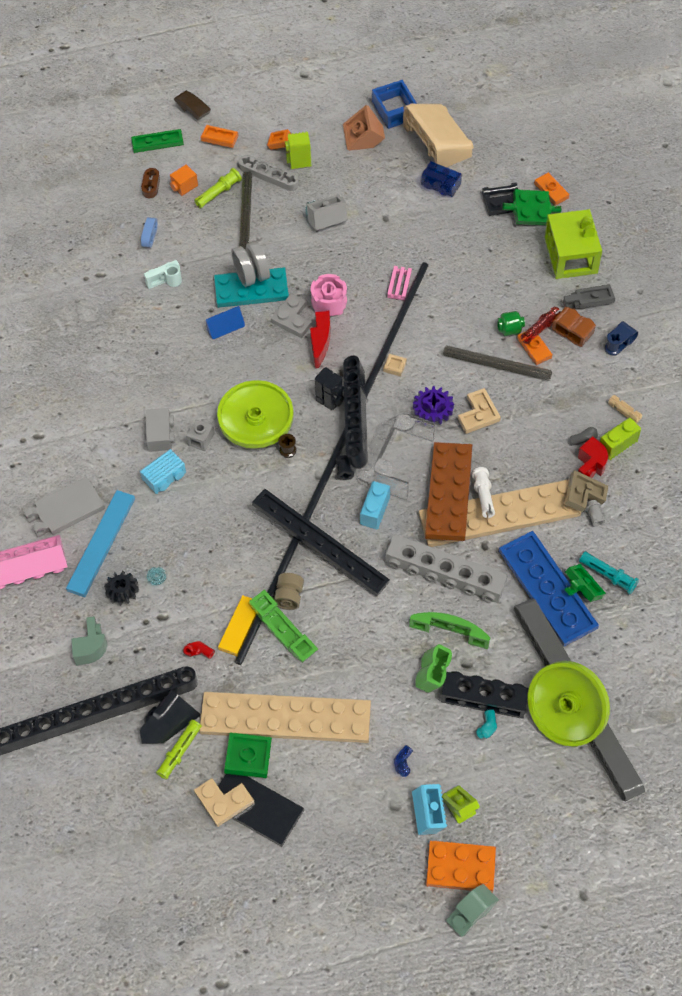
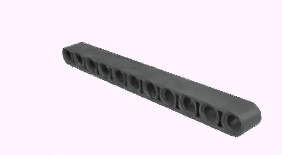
(606, 744)

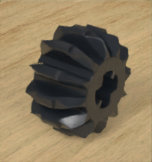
(121, 588)

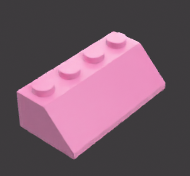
(32, 560)

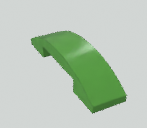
(425, 620)
(282, 627)

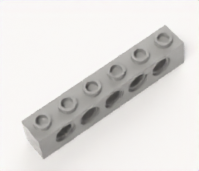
(439, 560)

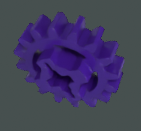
(443, 405)

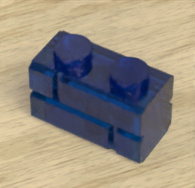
(441, 179)

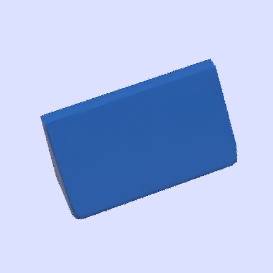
(225, 322)

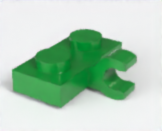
(584, 582)

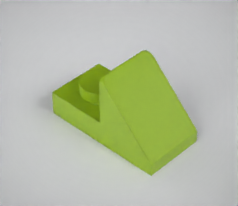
(460, 803)

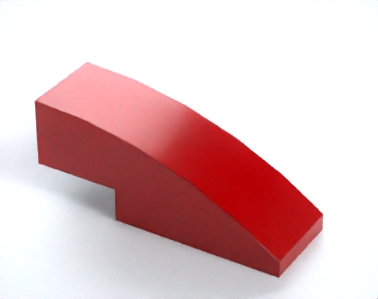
(320, 336)

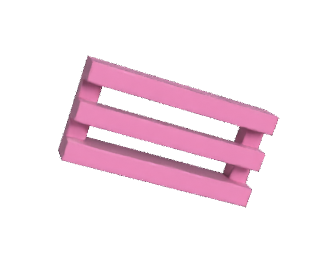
(401, 272)

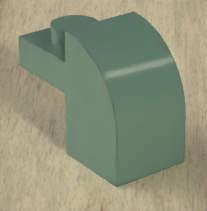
(91, 647)
(471, 909)

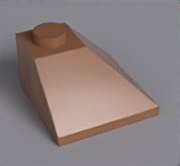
(363, 130)

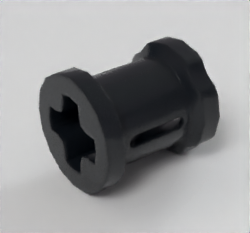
(344, 468)

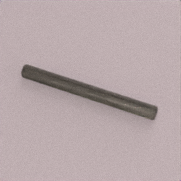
(245, 209)
(498, 363)

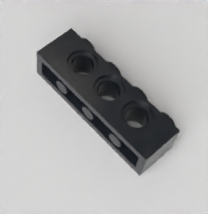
(475, 700)

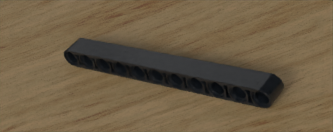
(96, 705)

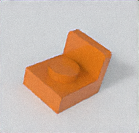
(277, 139)

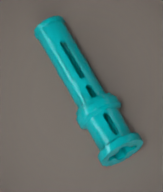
(616, 576)

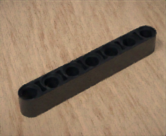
(355, 412)

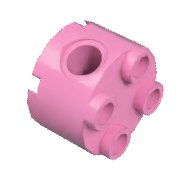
(329, 294)

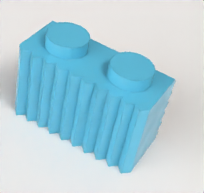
(163, 471)
(375, 505)
(429, 809)

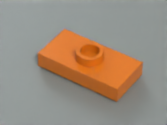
(219, 136)
(556, 192)
(536, 349)

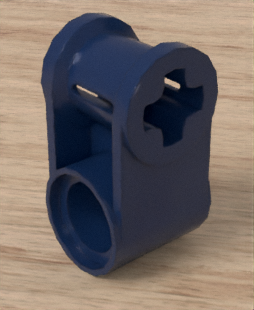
(620, 338)

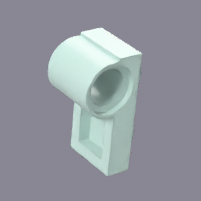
(166, 273)

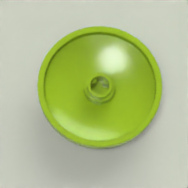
(255, 414)
(568, 703)

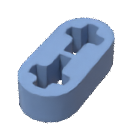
(149, 232)

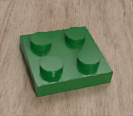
(248, 755)

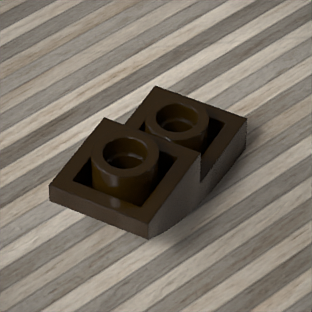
(193, 104)

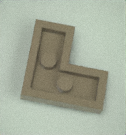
(584, 488)

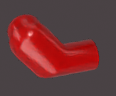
(198, 648)

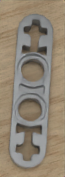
(246, 163)

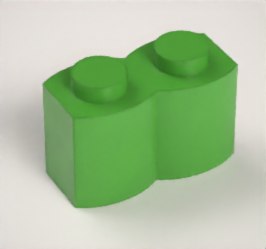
(433, 668)

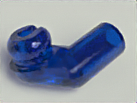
(400, 761)

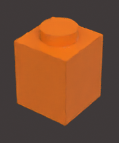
(183, 180)

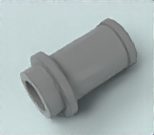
(593, 508)

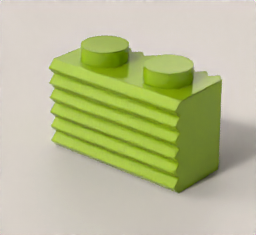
(299, 150)
(621, 437)

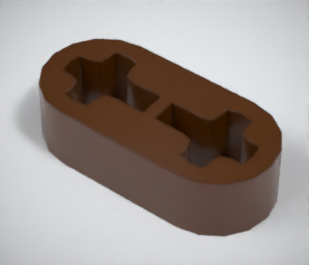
(154, 183)

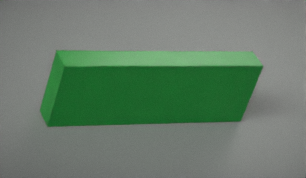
(157, 140)

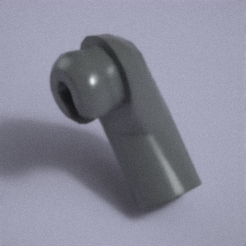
(584, 436)

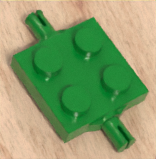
(531, 207)

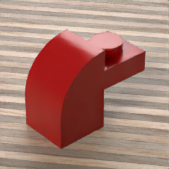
(594, 456)

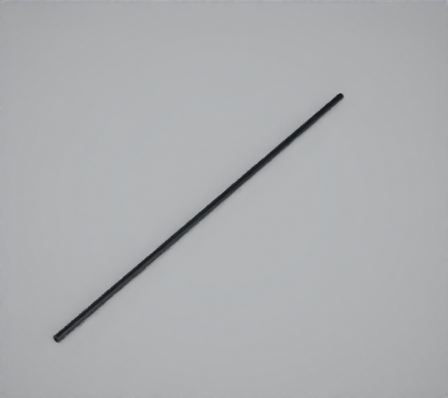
(331, 464)

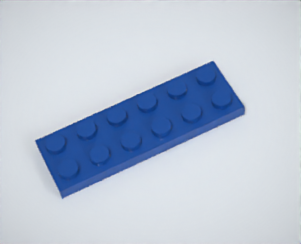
(546, 584)

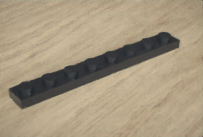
(321, 542)

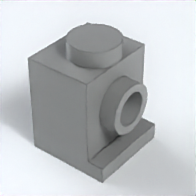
(200, 434)

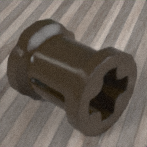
(287, 445)

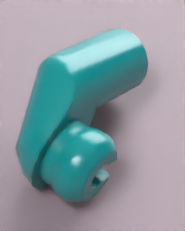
(489, 727)

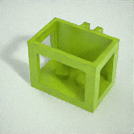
(572, 237)

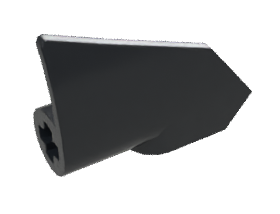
(167, 719)

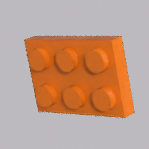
(460, 865)

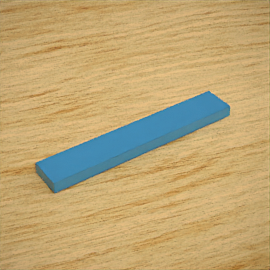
(100, 543)

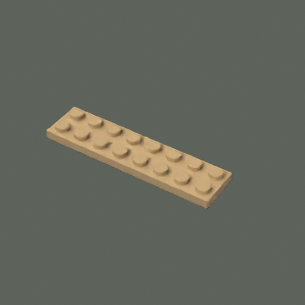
(514, 511)
(286, 717)

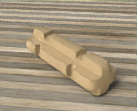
(624, 408)

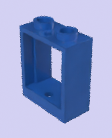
(379, 94)

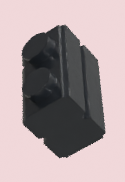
(329, 389)

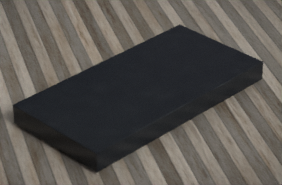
(270, 814)

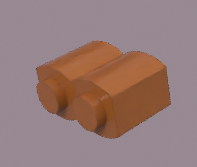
(573, 326)

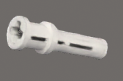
(483, 486)

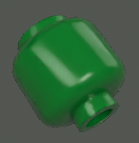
(510, 323)

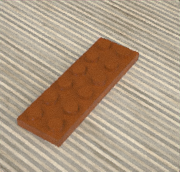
(449, 492)

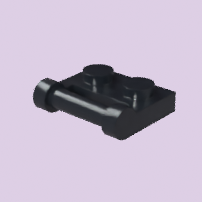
(494, 204)

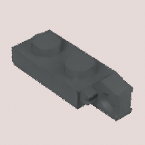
(589, 297)

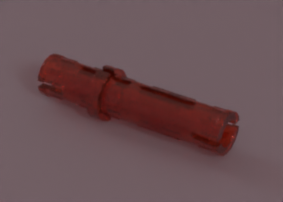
(544, 321)

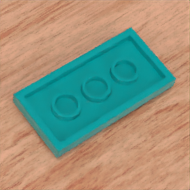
(233, 293)

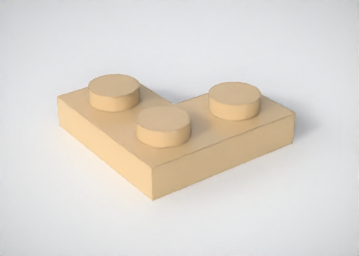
(483, 412)
(221, 806)

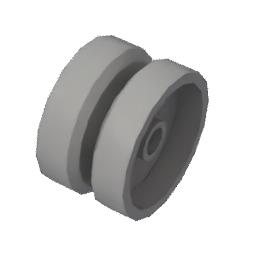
(250, 263)

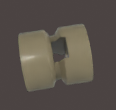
(288, 590)

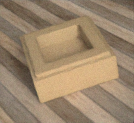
(394, 365)

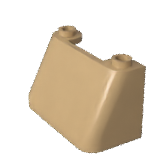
(438, 132)

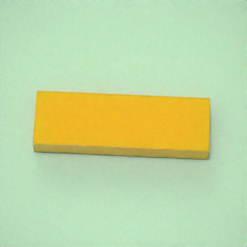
(238, 627)

